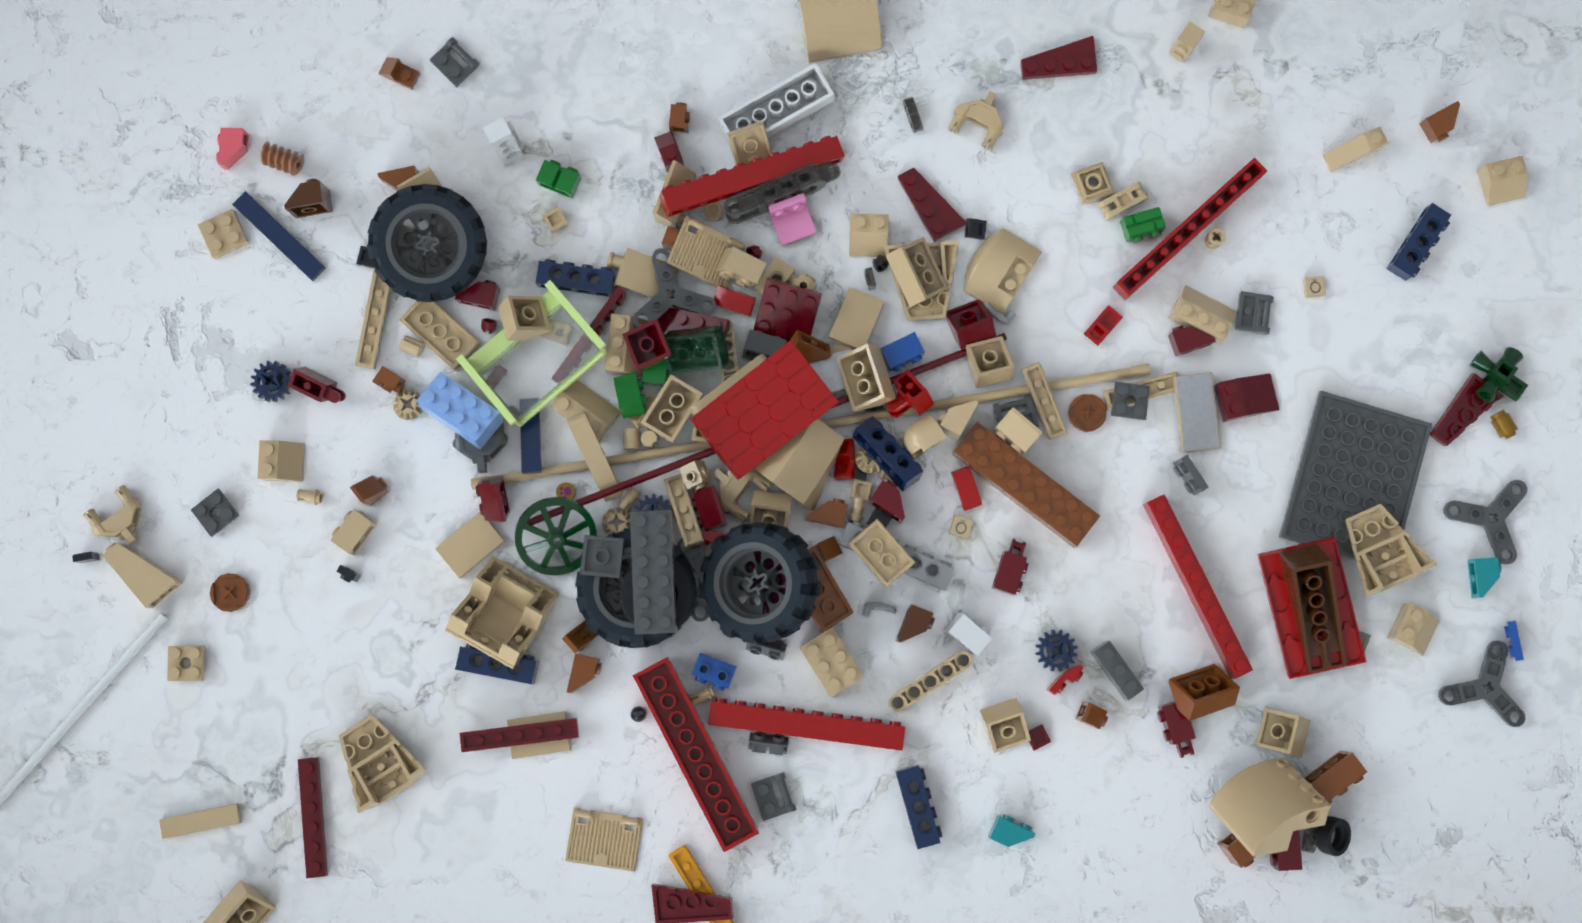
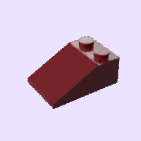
(1246, 397)

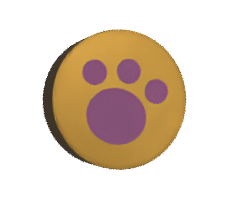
(566, 490)

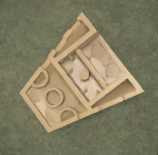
(936, 306)
(804, 463)
(1384, 550)
(377, 763)

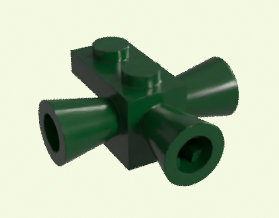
(1499, 375)

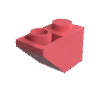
(232, 146)

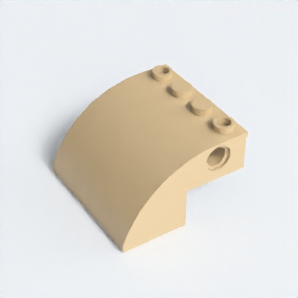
(839, 28)
(502, 612)
(1267, 805)

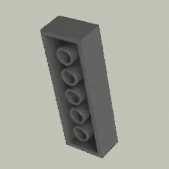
(653, 572)

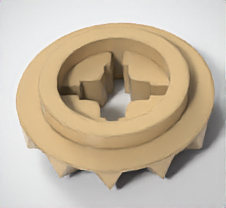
(408, 413)
(861, 460)
(610, 516)

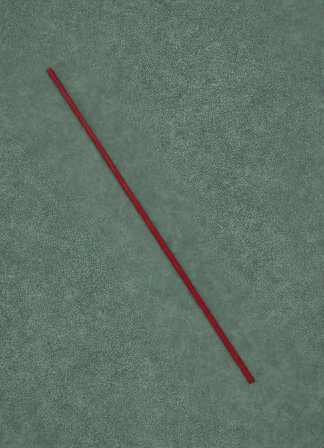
(708, 452)

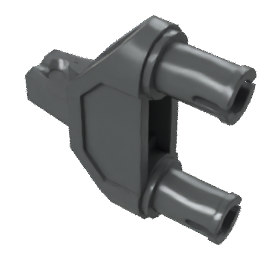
(488, 451)

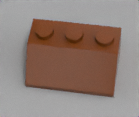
(1203, 691)

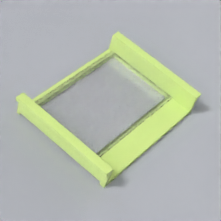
(533, 372)

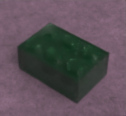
(697, 350)

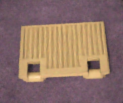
(701, 252)
(604, 840)

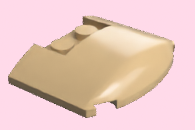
(999, 269)

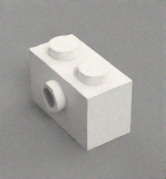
(968, 634)

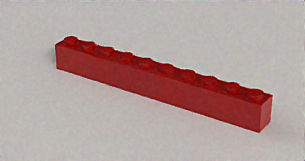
(743, 177)
(1189, 229)
(1198, 587)
(806, 725)

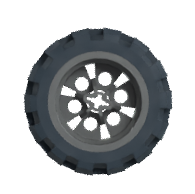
(399, 271)
(725, 588)
(602, 609)

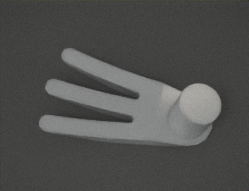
(1005, 319)
(877, 606)

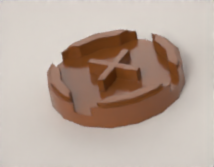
(1087, 412)
(229, 592)

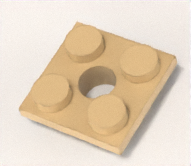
(1089, 193)
(176, 670)

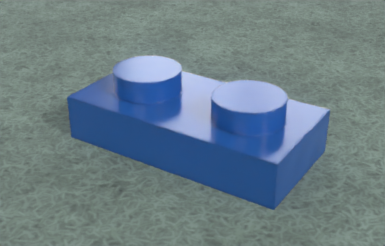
(1514, 649)

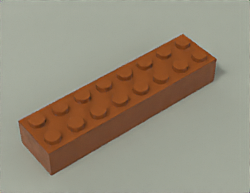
(1026, 485)
(1328, 780)

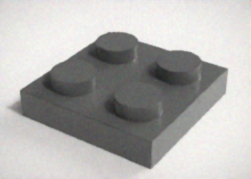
(1193, 480)
(602, 556)

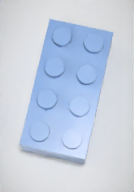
(460, 410)

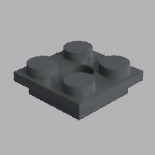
(1139, 393)
(204, 510)

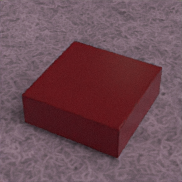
(1038, 737)

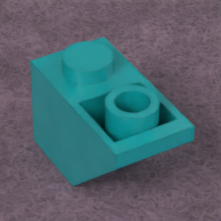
(1010, 833)

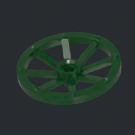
(554, 532)

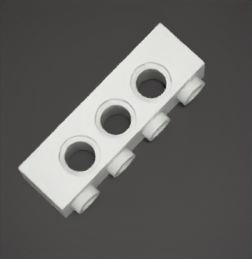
(504, 140)

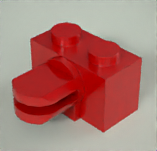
(910, 395)

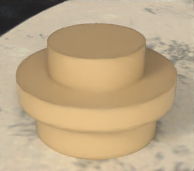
(713, 211)

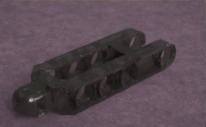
(755, 200)

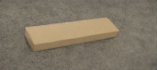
(1158, 385)
(1044, 400)
(684, 511)
(200, 821)

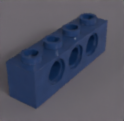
(1439, 221)
(604, 287)
(889, 463)
(466, 663)
(921, 837)

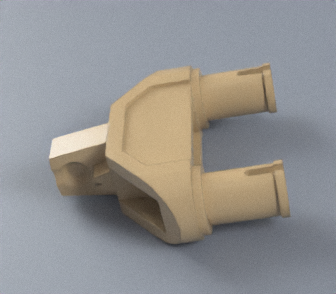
(982, 114)
(732, 490)
(122, 522)

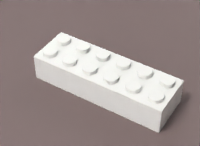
(782, 103)

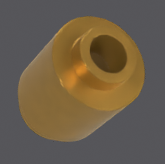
(1503, 424)

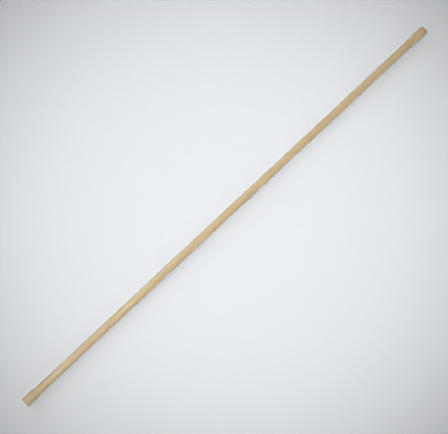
(1133, 371)

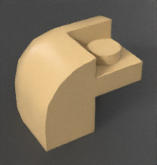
(922, 436)

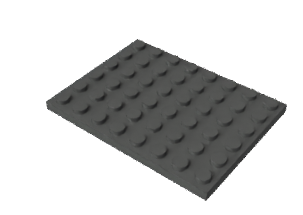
(1350, 464)

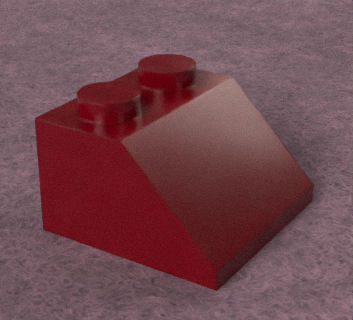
(970, 323)
(647, 345)
(493, 499)
(888, 500)
(709, 509)

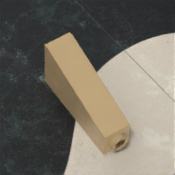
(141, 575)

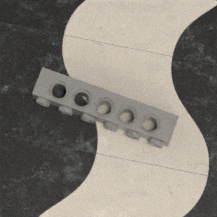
(944, 568)

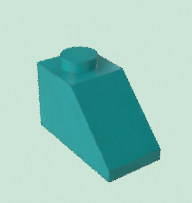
(1483, 575)

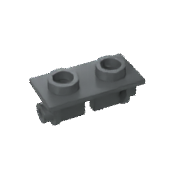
(774, 650)
(759, 741)

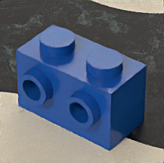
(902, 352)
(714, 671)

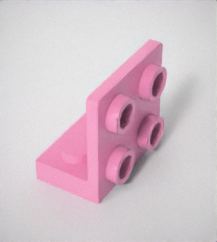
(791, 219)

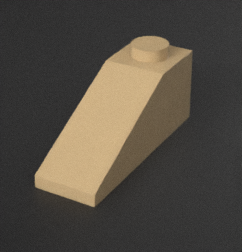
(1356, 149)

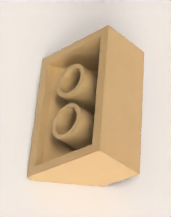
(676, 175)
(916, 271)
(1202, 314)
(618, 357)
(866, 377)
(581, 398)
(671, 409)
(242, 905)

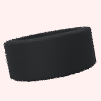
(1341, 839)

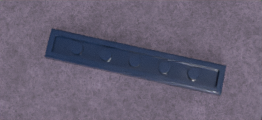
(279, 236)

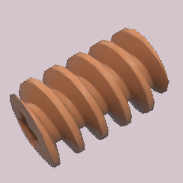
(281, 160)

